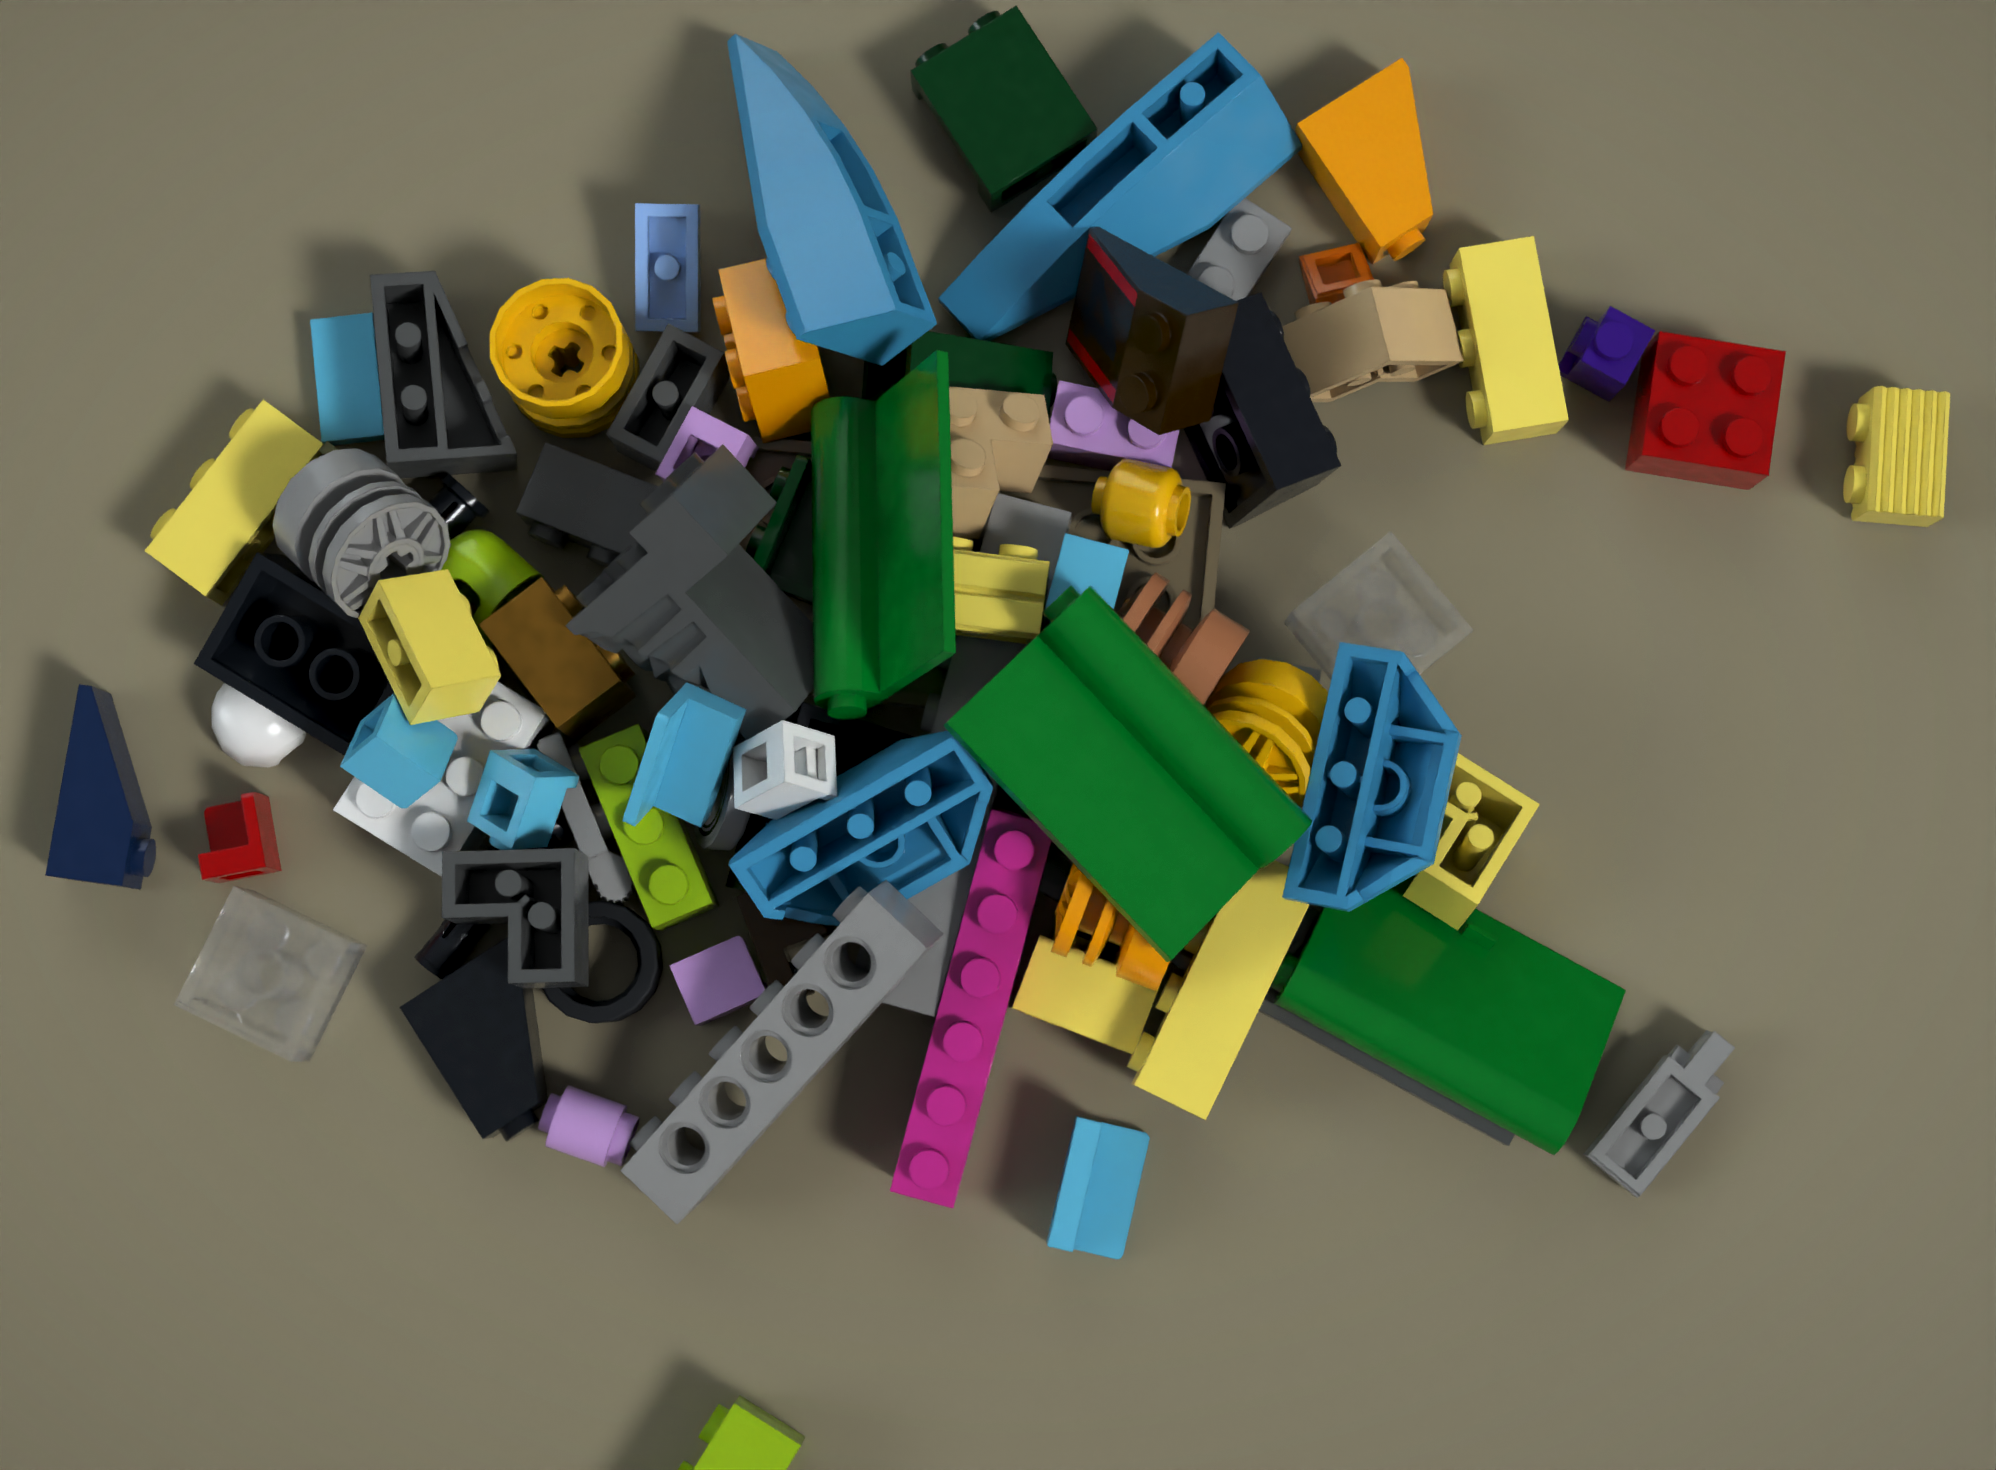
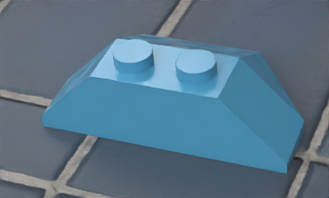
(1373, 782)
(895, 818)

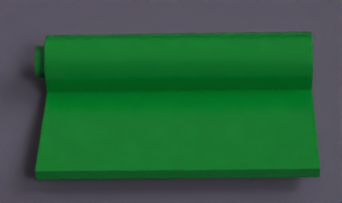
(882, 540)
(1127, 772)
(1458, 1010)

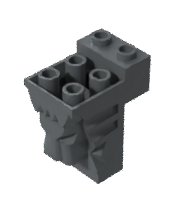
(698, 602)

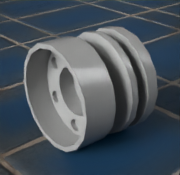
(357, 523)

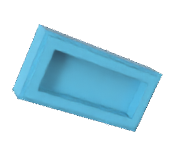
(347, 379)

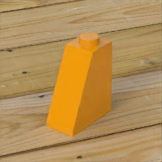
(1372, 162)

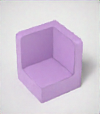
(718, 980)

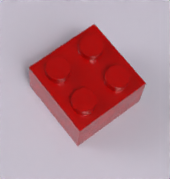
(1705, 410)

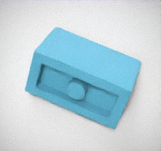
(686, 756)
(1098, 1188)

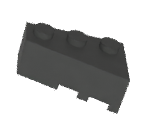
(430, 388)

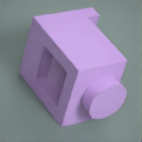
(704, 436)

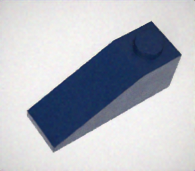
(100, 812)

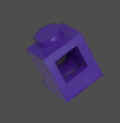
(1605, 353)

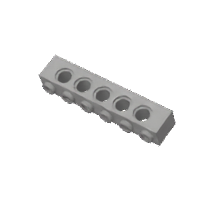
(682, 1176)

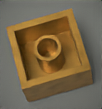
(563, 671)

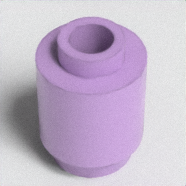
(588, 1126)

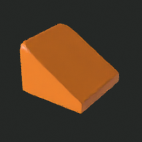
(1332, 271)

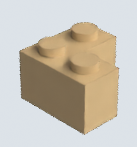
(1373, 338)
(995, 447)

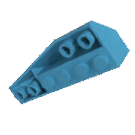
(1147, 178)
(823, 216)

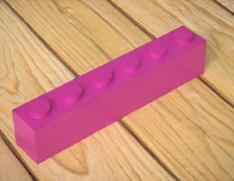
(972, 1009)

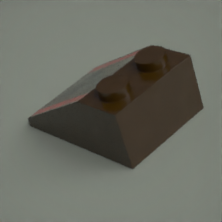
(1149, 334)

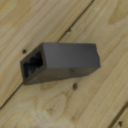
(484, 1043)

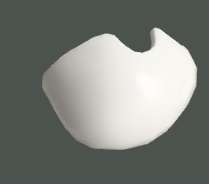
(251, 731)

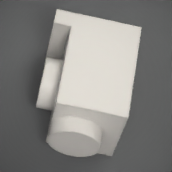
(784, 770)

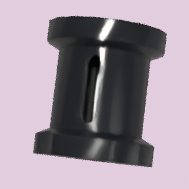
(467, 508)

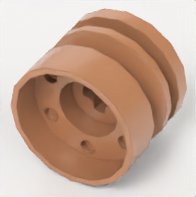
(1193, 655)

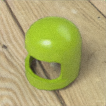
(487, 572)

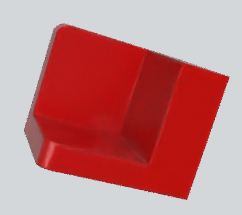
(240, 840)

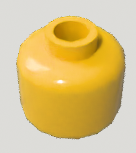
(1141, 503)

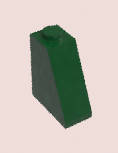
(971, 365)

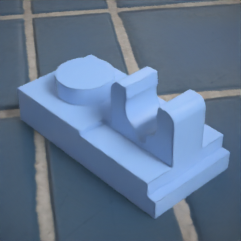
(667, 267)

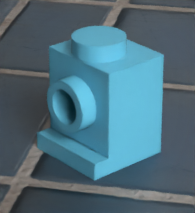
(520, 798)

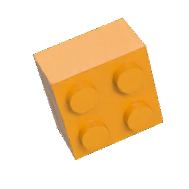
(769, 368)

